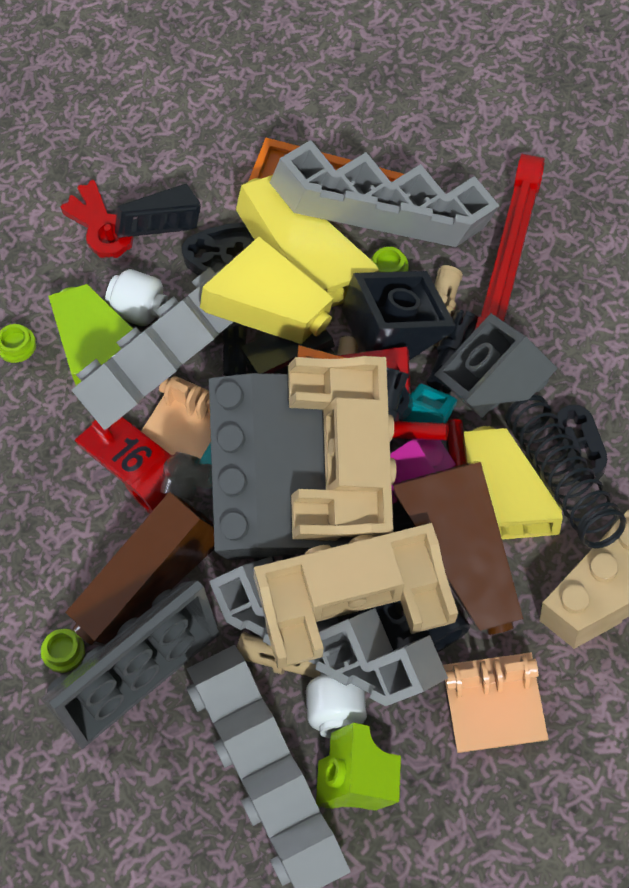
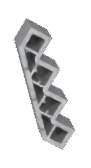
(366, 198)
(148, 356)
(353, 650)
(273, 781)

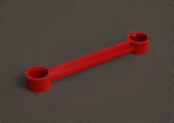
(507, 260)

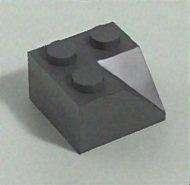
(495, 367)

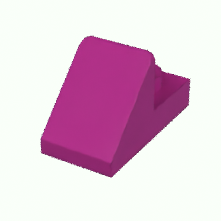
(420, 458)

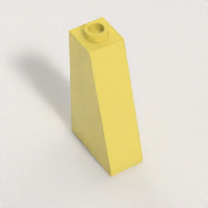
(303, 240)

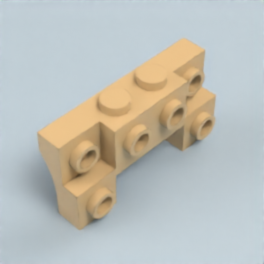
(355, 448)
(352, 579)

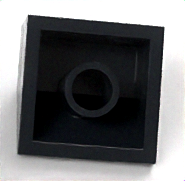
(396, 311)

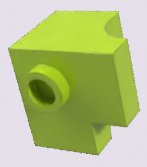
(357, 772)

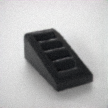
(158, 213)

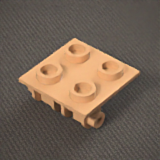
(181, 418)
(495, 702)

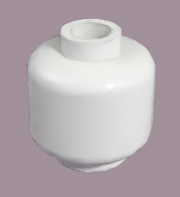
(135, 297)
(333, 704)

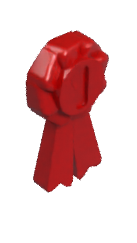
(100, 224)

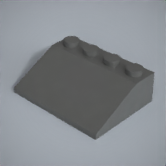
(258, 461)
(132, 662)

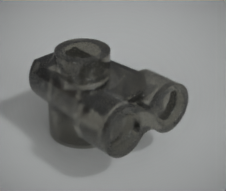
(184, 474)

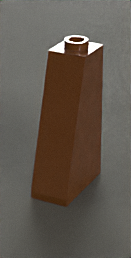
(468, 539)
(148, 563)

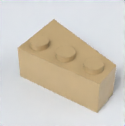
(592, 594)

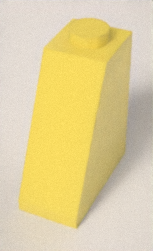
(268, 295)
(516, 491)

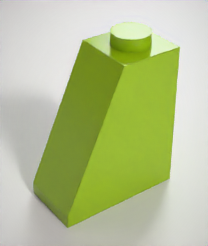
(86, 327)

